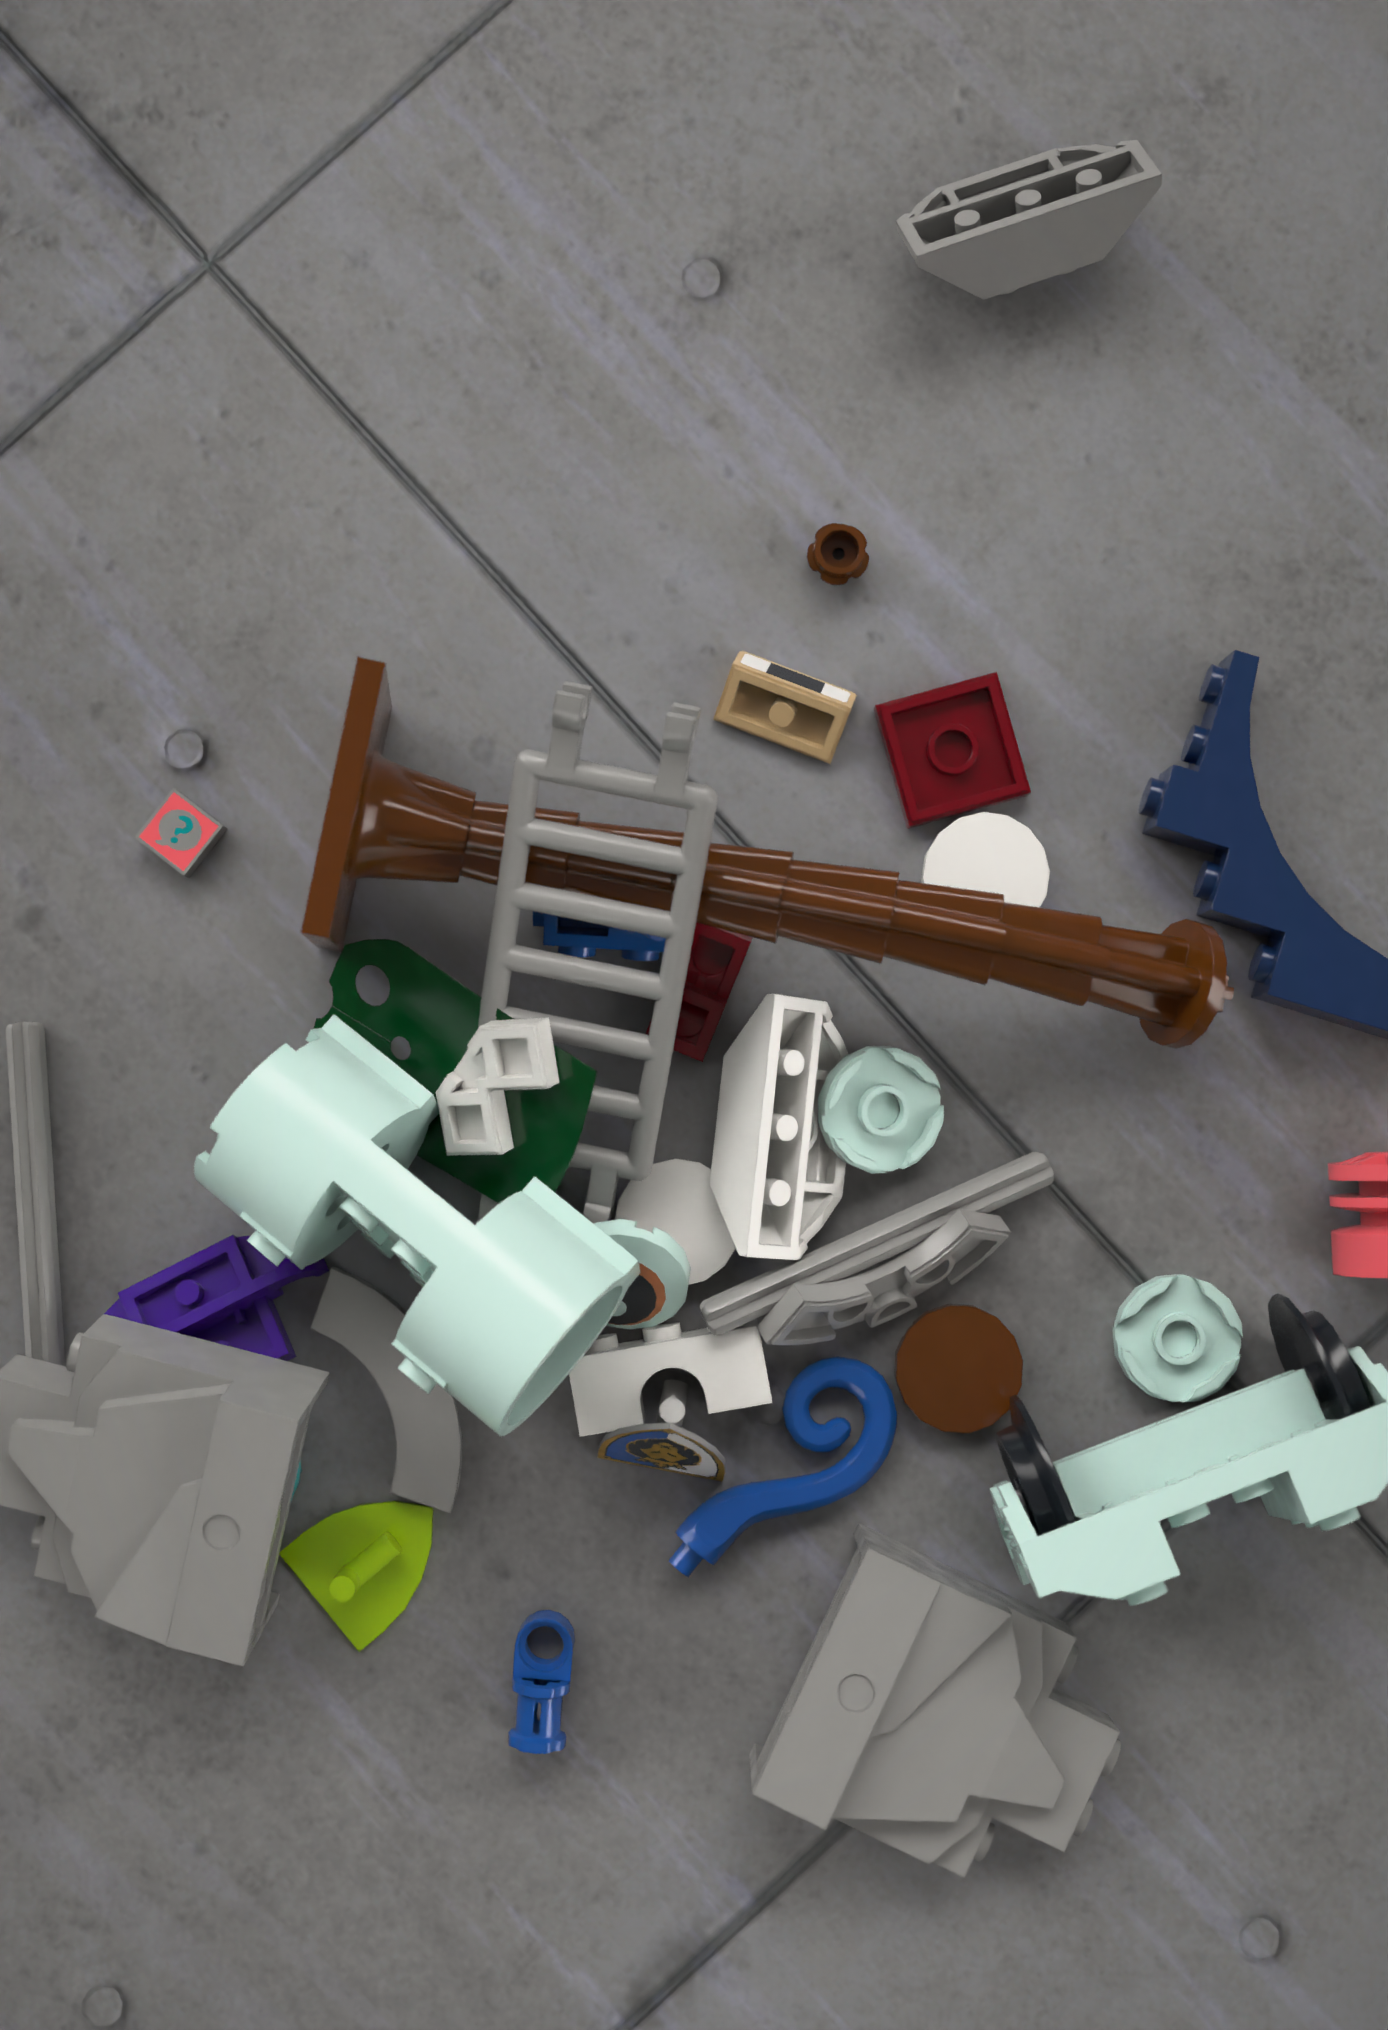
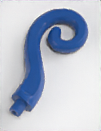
(725, 1516)

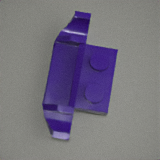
(219, 1297)

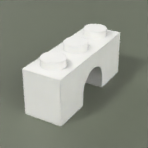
(612, 1374)

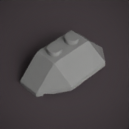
(1030, 217)

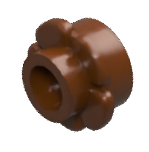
(840, 537)

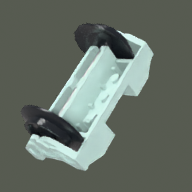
(1297, 1440)

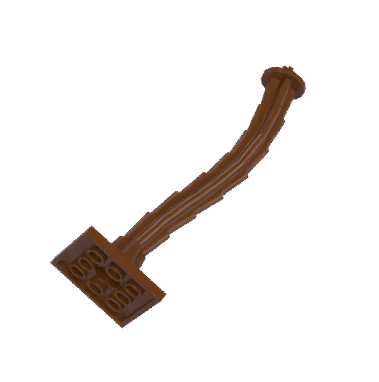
(421, 828)

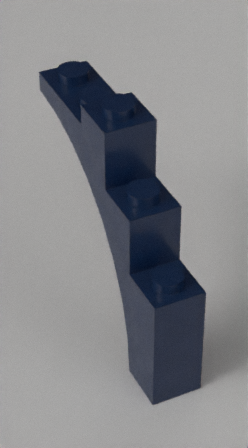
(1249, 884)

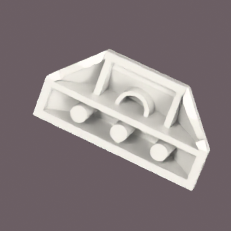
(769, 1154)

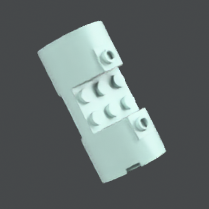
(325, 1149)

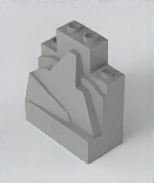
(159, 1478)
(935, 1715)

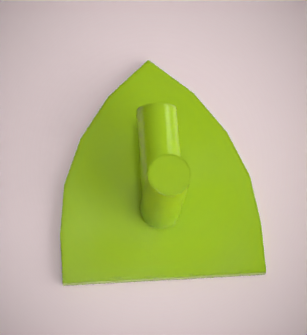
(364, 1564)

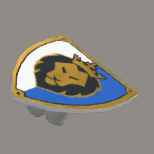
(665, 1443)

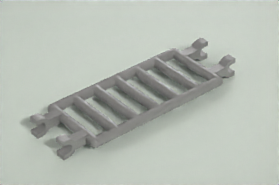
(677, 926)

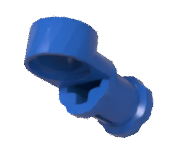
(541, 1682)

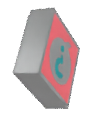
(181, 833)

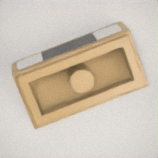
(784, 706)

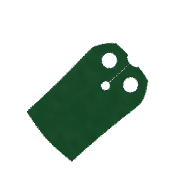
(438, 1022)

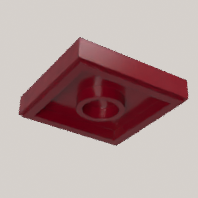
(952, 750)

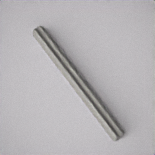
(35, 1192)
(876, 1241)

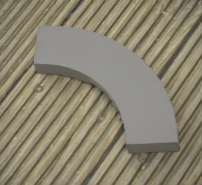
(815, 1310)
(424, 1423)

